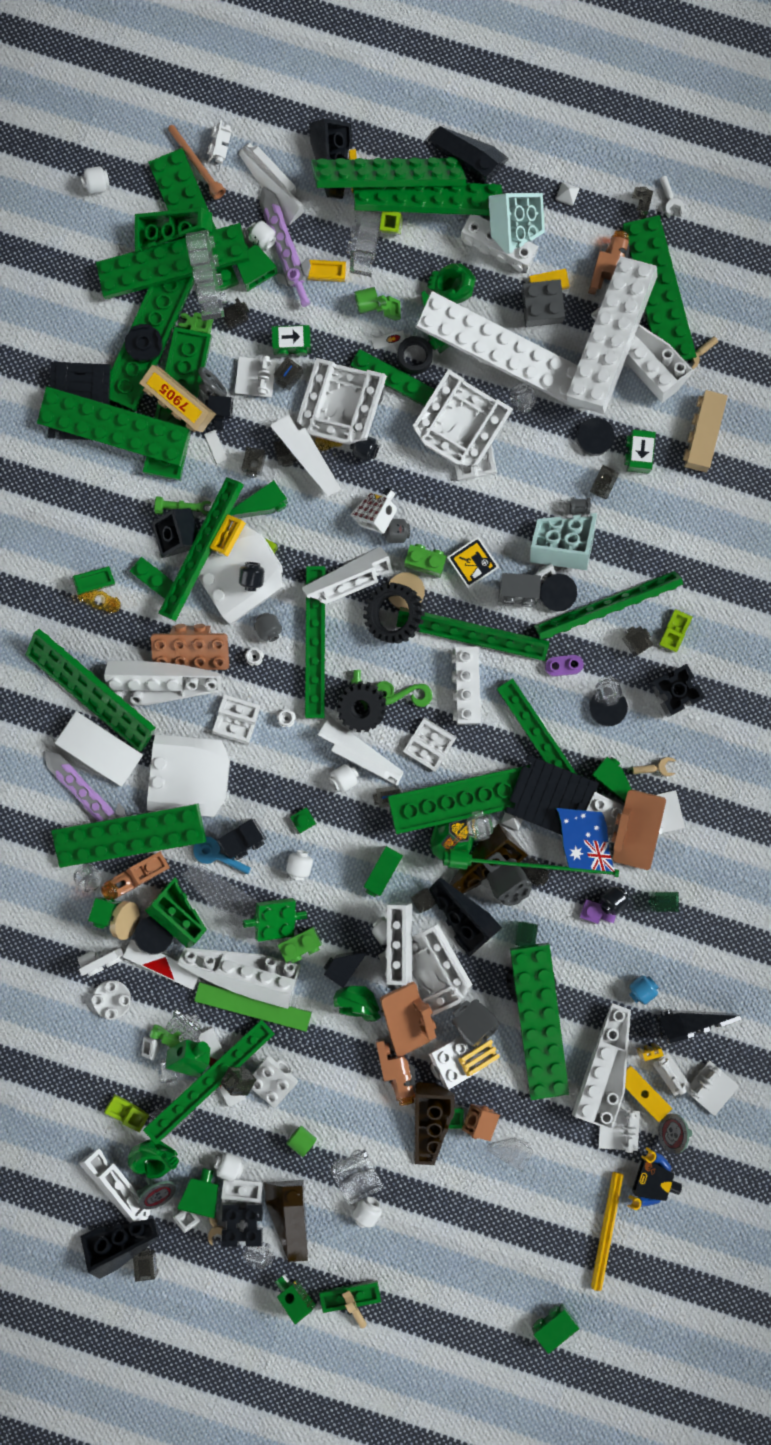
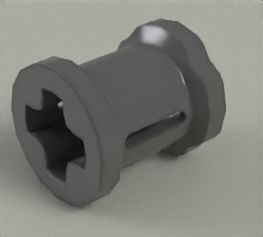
(580, 505)

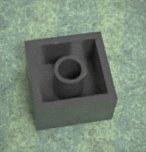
(543, 303)
(519, 589)

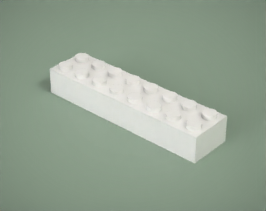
(612, 335)

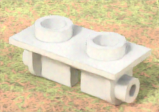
(220, 135)
(671, 1074)

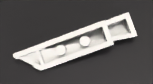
(273, 179)
(307, 453)
(350, 577)
(358, 752)
(114, 1186)

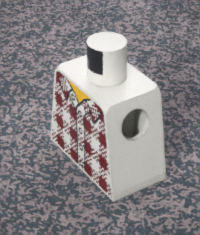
(376, 511)

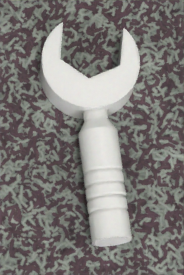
(676, 203)

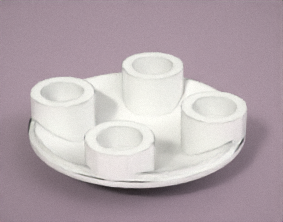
(111, 999)

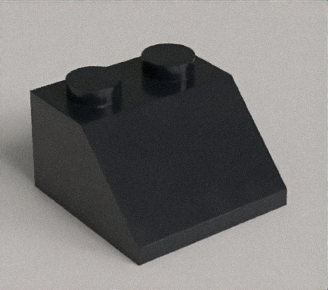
(175, 532)
(343, 966)

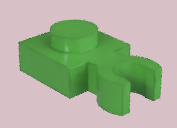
(390, 307)
(196, 323)
(159, 1032)

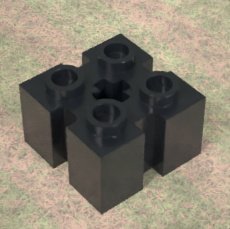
(679, 679)
(243, 838)
(233, 1234)

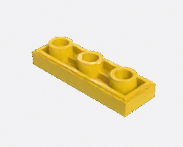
(652, 1100)

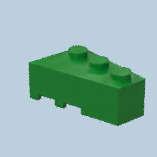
(176, 915)

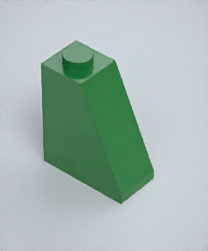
(382, 872)

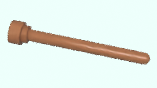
(216, 189)

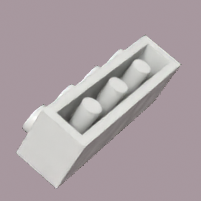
(478, 233)
(467, 686)
(398, 943)

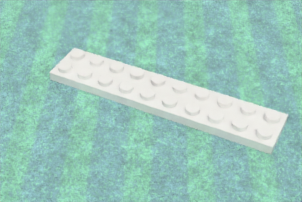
(497, 347)

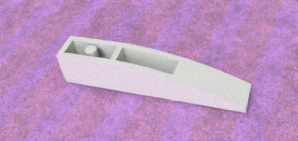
(656, 363)
(158, 681)
(245, 973)
(606, 1072)

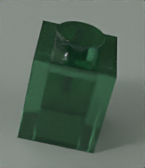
(664, 901)
(525, 933)

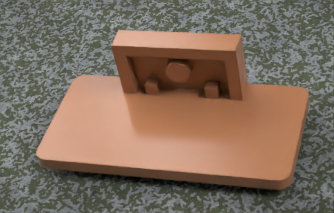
(192, 647)
(638, 829)
(407, 1019)

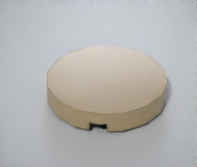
(410, 580)
(125, 920)

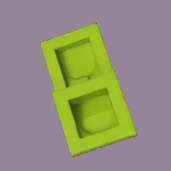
(675, 630)
(127, 1113)

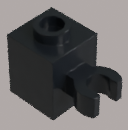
(222, 407)

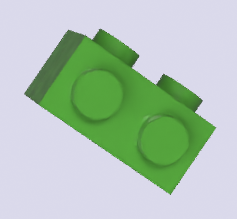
(425, 560)
(300, 944)

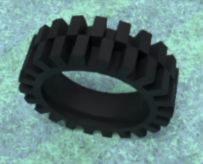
(375, 603)

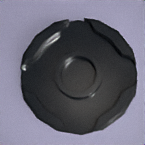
(143, 343)
(595, 436)
(558, 592)
(605, 714)
(151, 936)

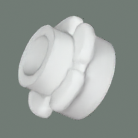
(254, 661)
(281, 717)

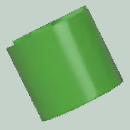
(366, 300)
(301, 1141)

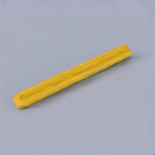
(607, 1231)

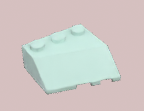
(516, 219)
(563, 541)

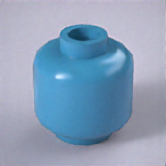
(643, 989)

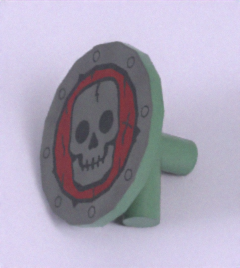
(674, 1133)
(155, 1193)

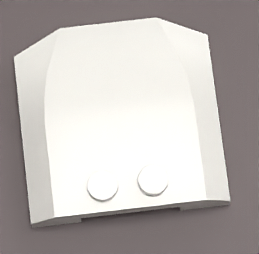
(340, 402)
(460, 421)
(221, 575)
(188, 773)
(436, 970)

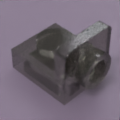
(644, 196)
(236, 314)
(283, 454)
(604, 482)
(536, 875)

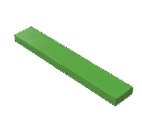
(237, 1003)

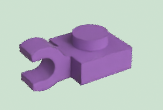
(592, 912)

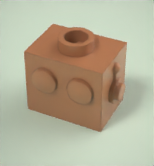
(480, 1122)

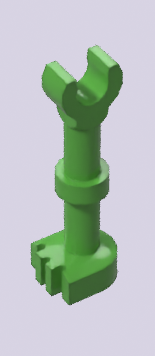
(160, 504)

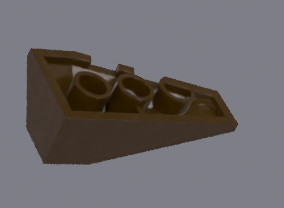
(499, 841)
(432, 1119)
(287, 1209)

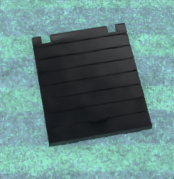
(90, 382)
(544, 789)

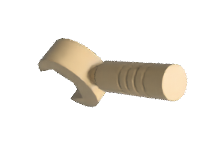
(703, 349)
(653, 768)
(214, 1230)
(352, 1308)

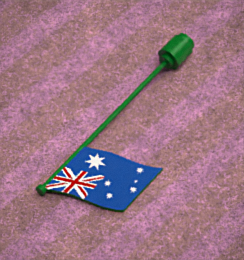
(583, 844)

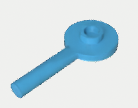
(210, 852)

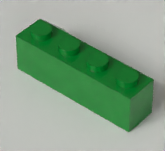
(163, 226)

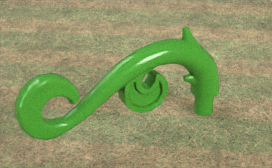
(391, 697)

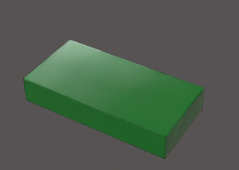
(93, 580)

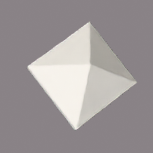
(567, 193)
(545, 571)
(511, 821)
(150, 1048)
(186, 1220)

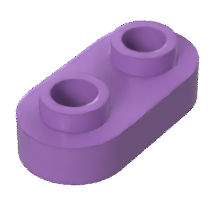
(564, 665)

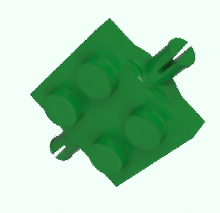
(275, 919)

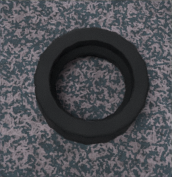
(414, 340)

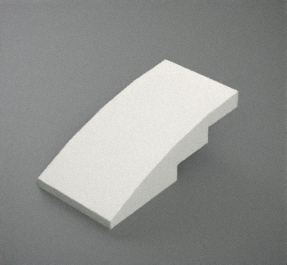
(98, 748)

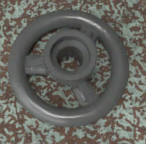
(210, 383)

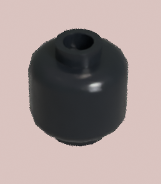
(365, 450)
(251, 576)
(614, 900)

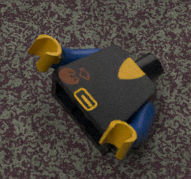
(653, 1181)

